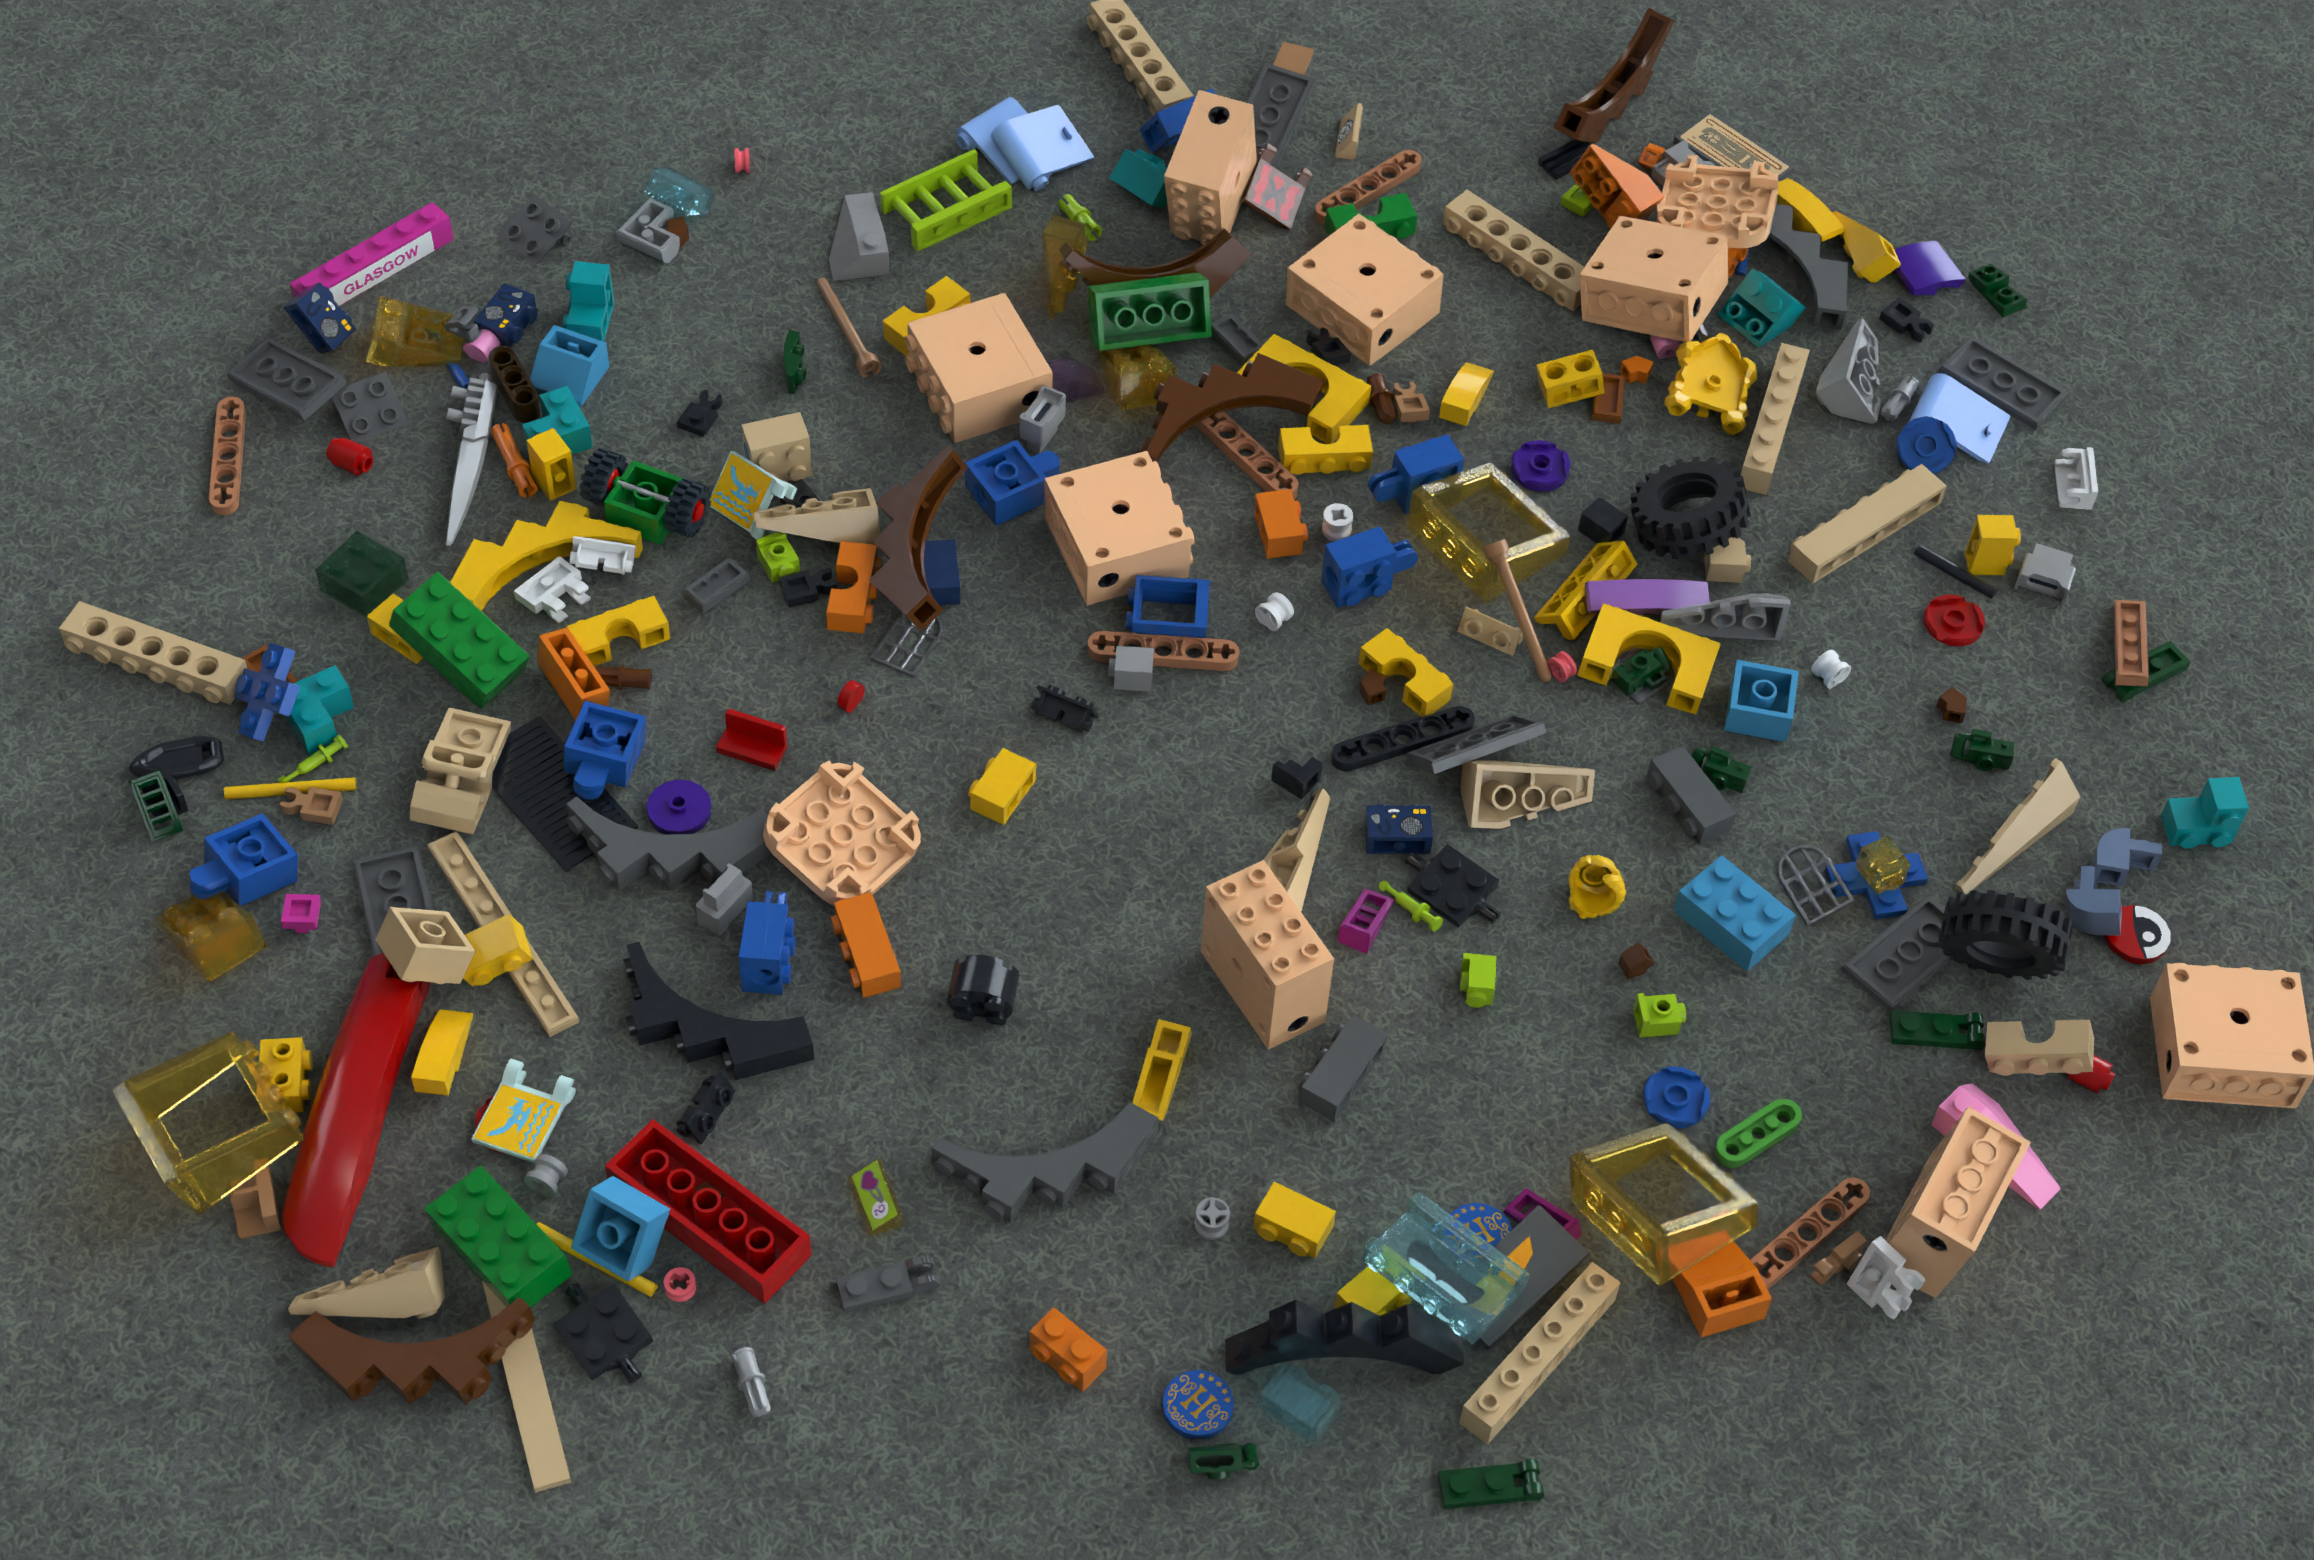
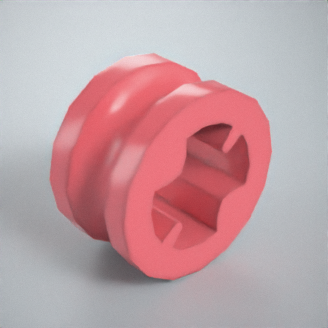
(742, 160)
(1562, 666)
(678, 1294)

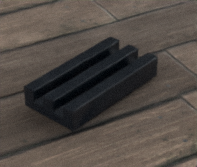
(1561, 156)

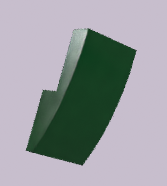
(1995, 288)
(793, 361)

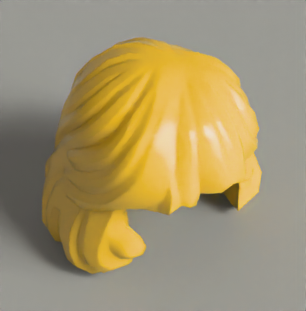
(1595, 887)

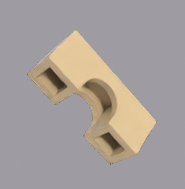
(2067, 1051)

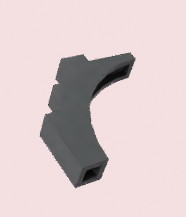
(1820, 279)
(670, 859)
(1053, 1176)

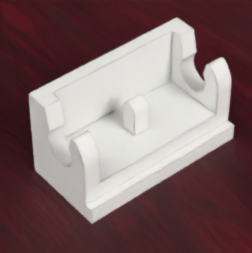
(2076, 479)

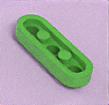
(1763, 1122)

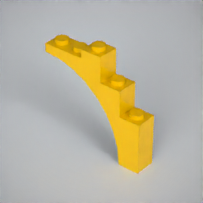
(528, 545)

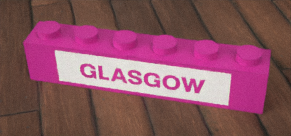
(381, 255)

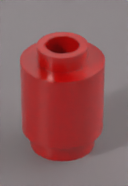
(350, 456)
(2099, 1078)

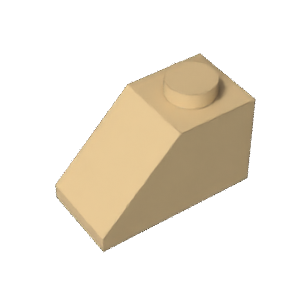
(1727, 563)

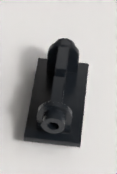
(1054, 702)
(711, 1101)

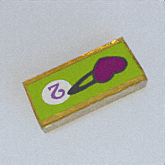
(876, 1198)

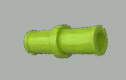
(1080, 214)

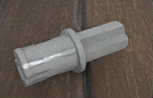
(1900, 398)
(751, 1381)

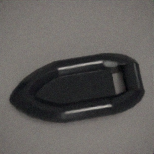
(181, 756)

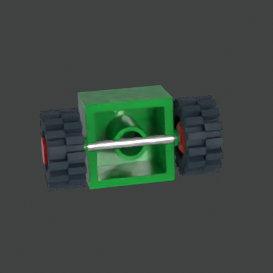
(644, 496)

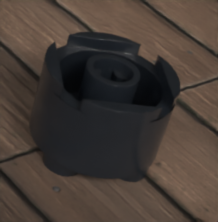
(982, 989)

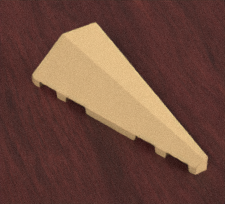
(2038, 814)
(1296, 849)

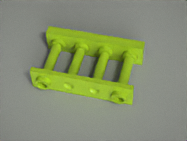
(950, 220)

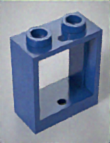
(1167, 125)
(1169, 591)

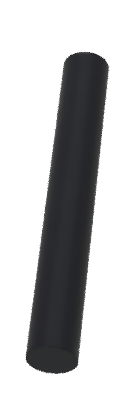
(1956, 571)

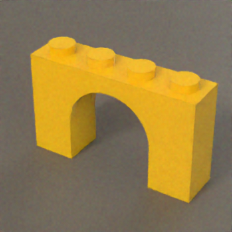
(1344, 393)
(1622, 631)

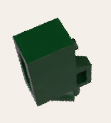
(1641, 670)
(1983, 750)
(1722, 769)
(1222, 1459)

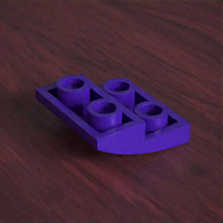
(1927, 268)

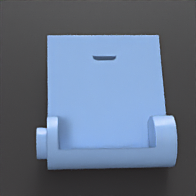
(977, 135)
(1041, 145)
(1965, 414)

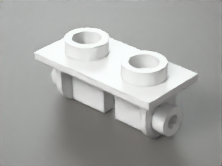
(614, 555)

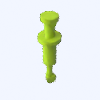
(316, 759)
(1418, 911)

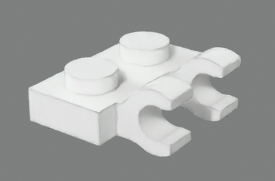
(550, 583)
(1877, 1272)

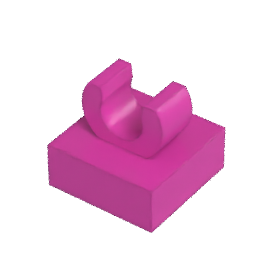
(301, 912)

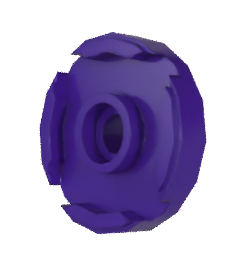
(1540, 454)
(679, 820)

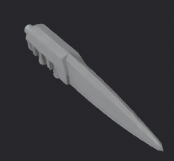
(474, 431)

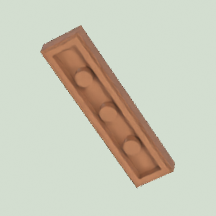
(2130, 643)

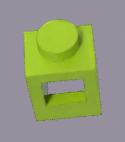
(777, 556)
(1478, 979)
(1658, 1015)

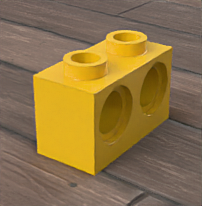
(1570, 378)

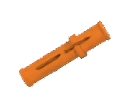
(517, 467)

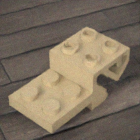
(459, 771)

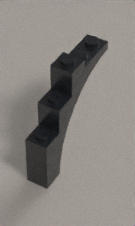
(745, 1045)
(1348, 1331)

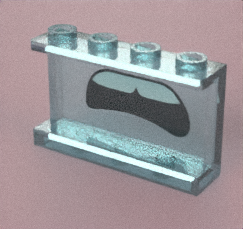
(1446, 1268)

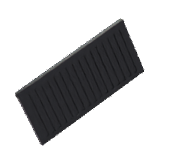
(537, 790)

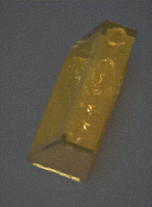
(1462, 550)
(226, 1166)
(1654, 1247)

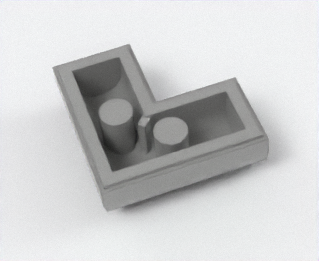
(646, 234)

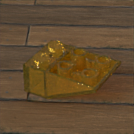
(1056, 276)
(404, 336)
(1135, 374)
(212, 933)

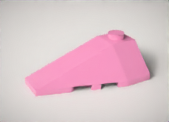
(2031, 1177)

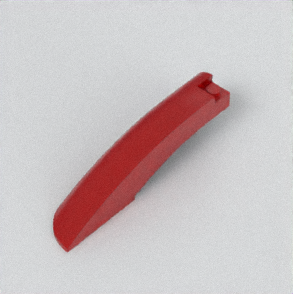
(350, 1111)

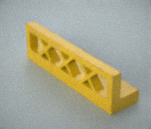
(1571, 603)

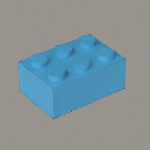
(1734, 913)

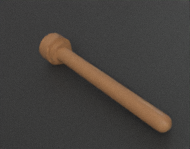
(865, 360)
(1498, 555)

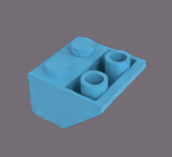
(569, 361)

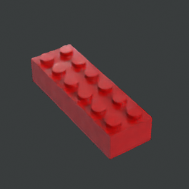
(731, 1232)

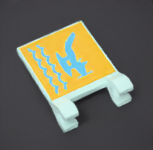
(747, 489)
(521, 1116)

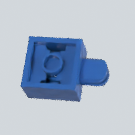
(1416, 467)
(1009, 480)
(1364, 566)
(603, 748)
(245, 862)
(767, 946)

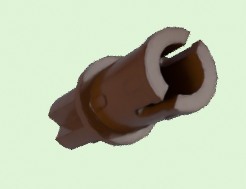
(1381, 398)
(625, 676)

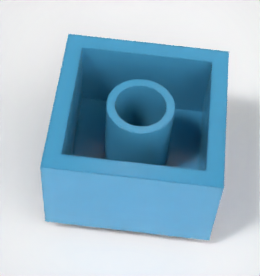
(1761, 700)
(620, 1228)

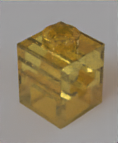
(1883, 865)

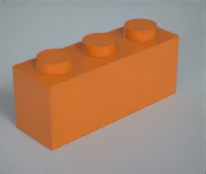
(570, 671)
(865, 945)

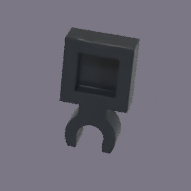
(1903, 317)
(1328, 349)
(701, 416)
(804, 588)

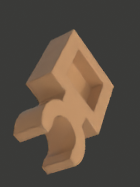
(1409, 405)
(315, 806)
(1846, 1254)

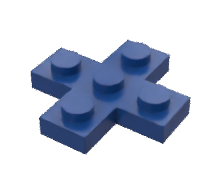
(266, 691)
(1883, 904)

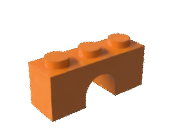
(851, 608)

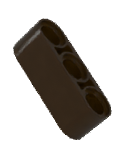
(514, 384)

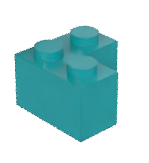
(589, 299)
(565, 416)
(318, 701)
(2207, 818)

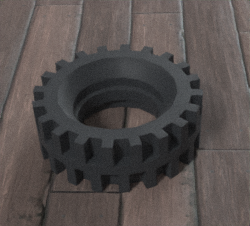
(1693, 529)
(2005, 934)

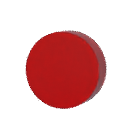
(850, 696)

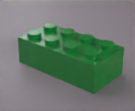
(1149, 311)
(458, 640)
(498, 1239)

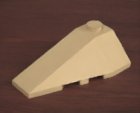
(846, 518)
(1507, 790)
(402, 1291)

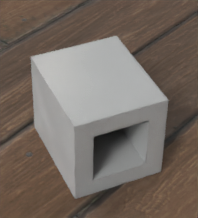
(1132, 668)

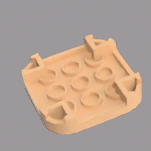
(1720, 200)
(841, 833)

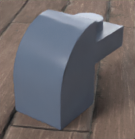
(2119, 852)
(2094, 909)

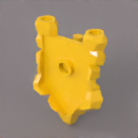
(1713, 379)

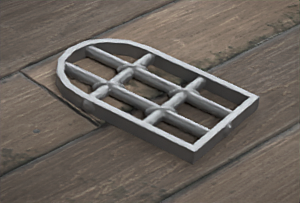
(909, 653)
(1810, 895)

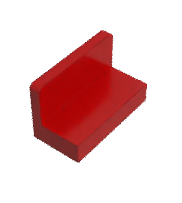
(753, 740)

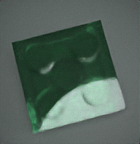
(362, 573)

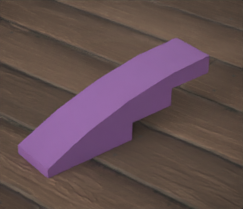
(1645, 595)

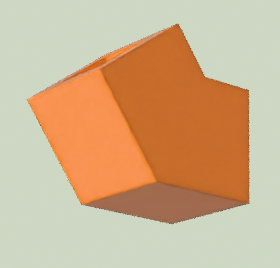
(1647, 159)
(1636, 369)

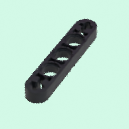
(1391, 748)

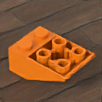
(1615, 186)
(1723, 1291)

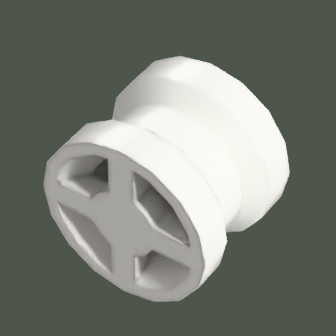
(1337, 521)
(1274, 611)
(1830, 669)

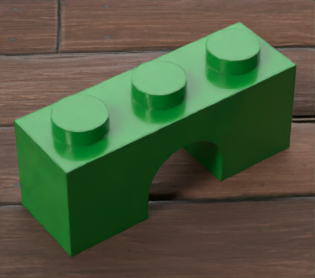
(1394, 216)

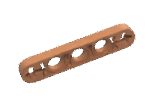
(1373, 178)
(227, 445)
(1251, 463)
(1177, 644)
(1817, 1223)

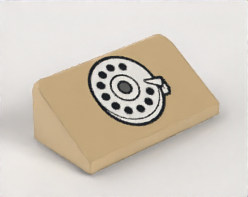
(1349, 133)

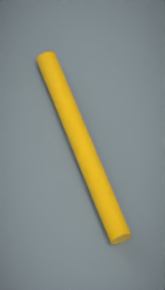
(278, 789)
(565, 1243)

